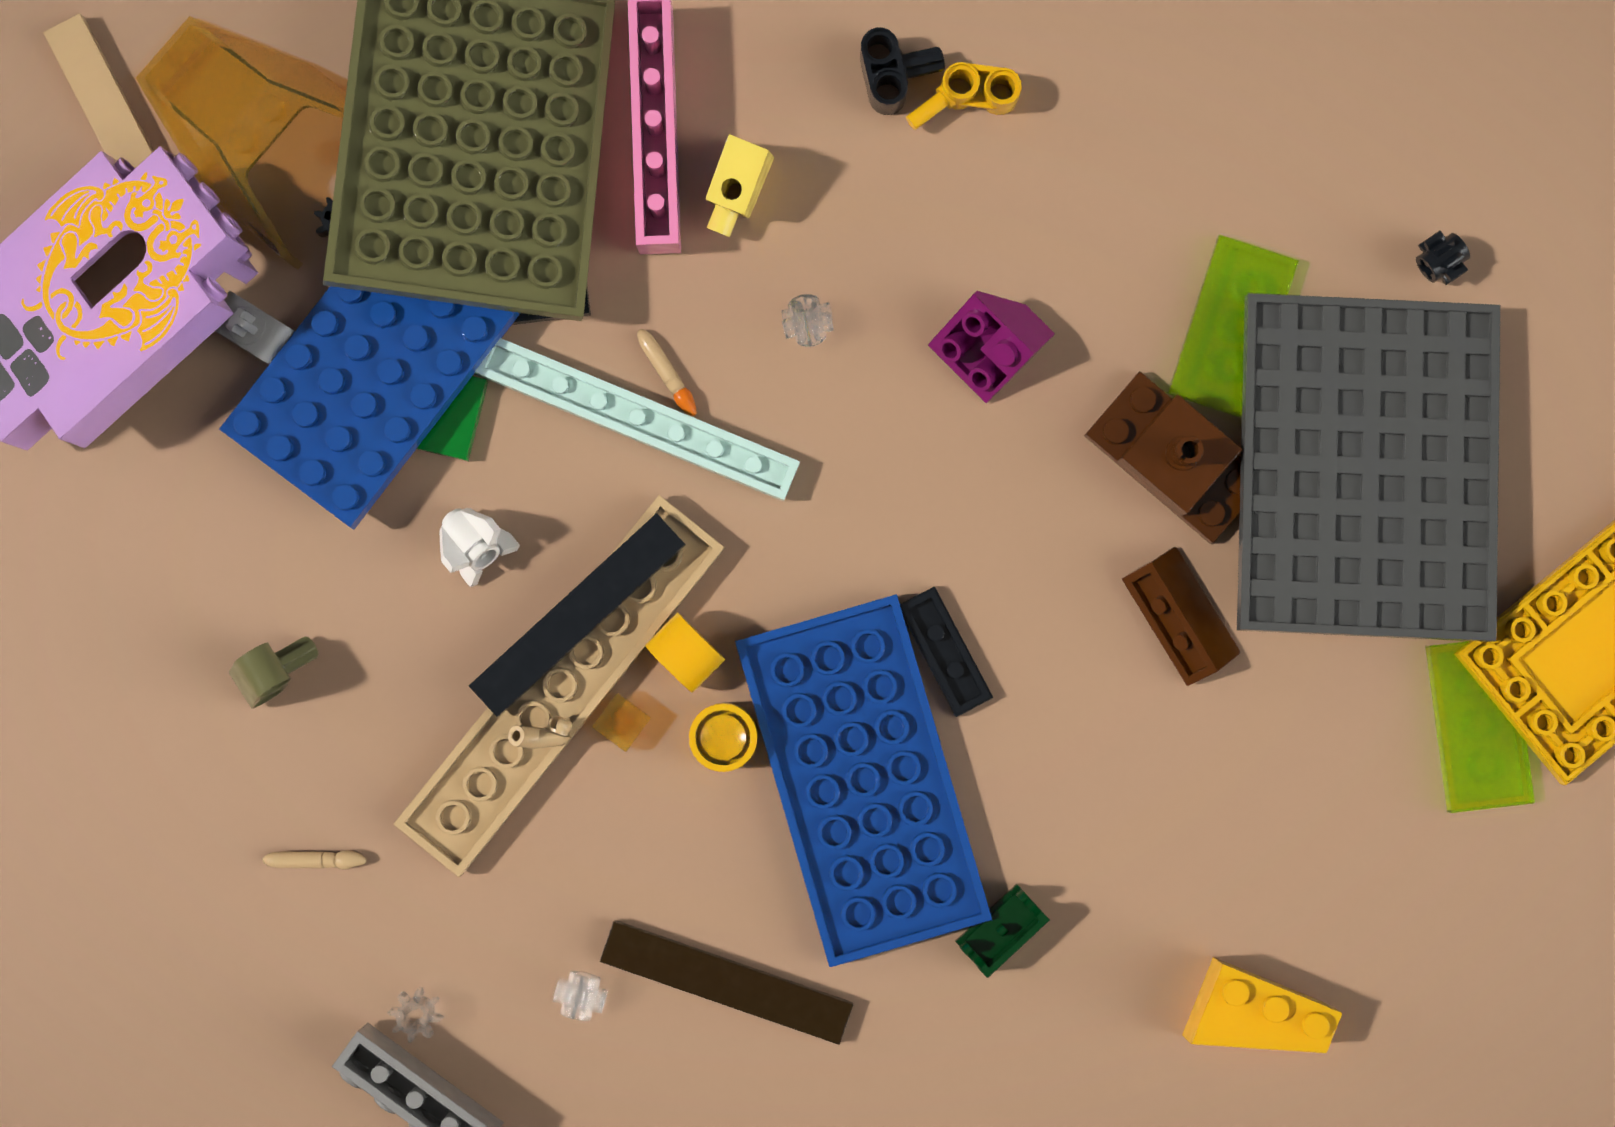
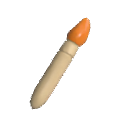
(666, 371)

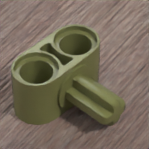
(264, 674)

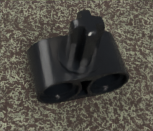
(894, 68)

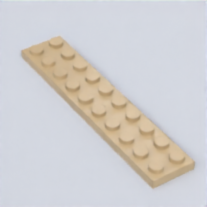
(489, 776)

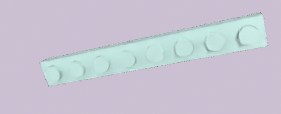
(639, 418)

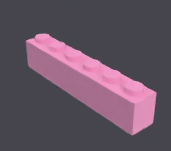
(654, 126)

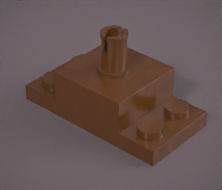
(1173, 455)

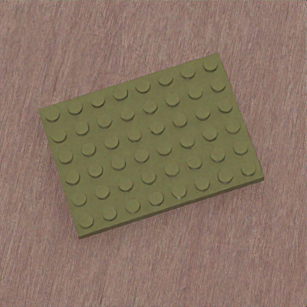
(472, 152)

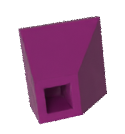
(990, 342)

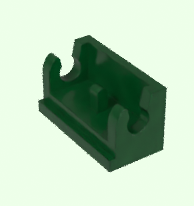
(1012, 925)

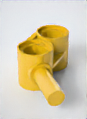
(980, 79)

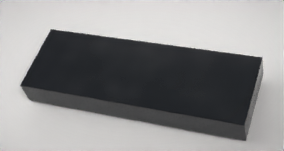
(945, 652)

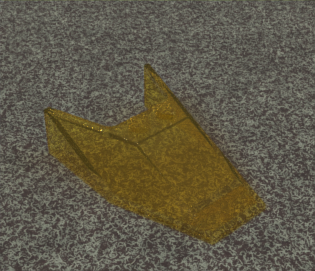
(227, 107)

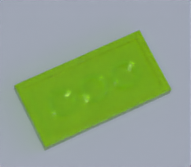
(1213, 348)
(1479, 748)

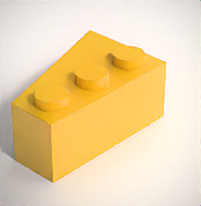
(1257, 1013)

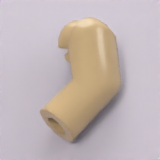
(538, 737)

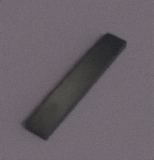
(577, 615)

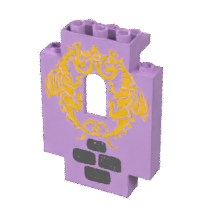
(88, 364)

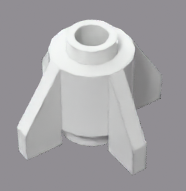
(472, 543)

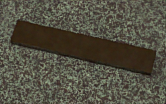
(726, 982)

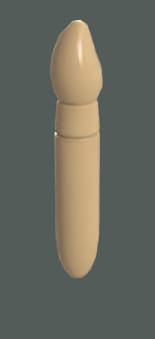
(342, 860)

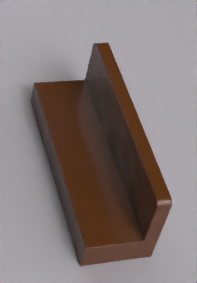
(1181, 616)

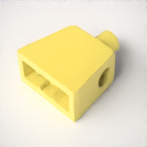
(739, 164)

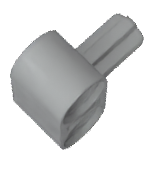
(254, 329)

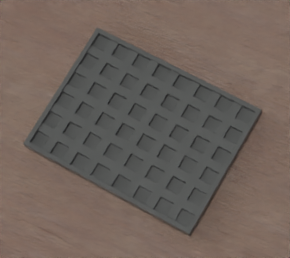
(1369, 468)

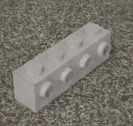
(406, 1084)

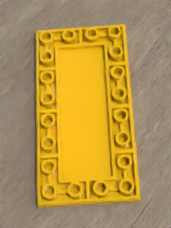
(1558, 661)

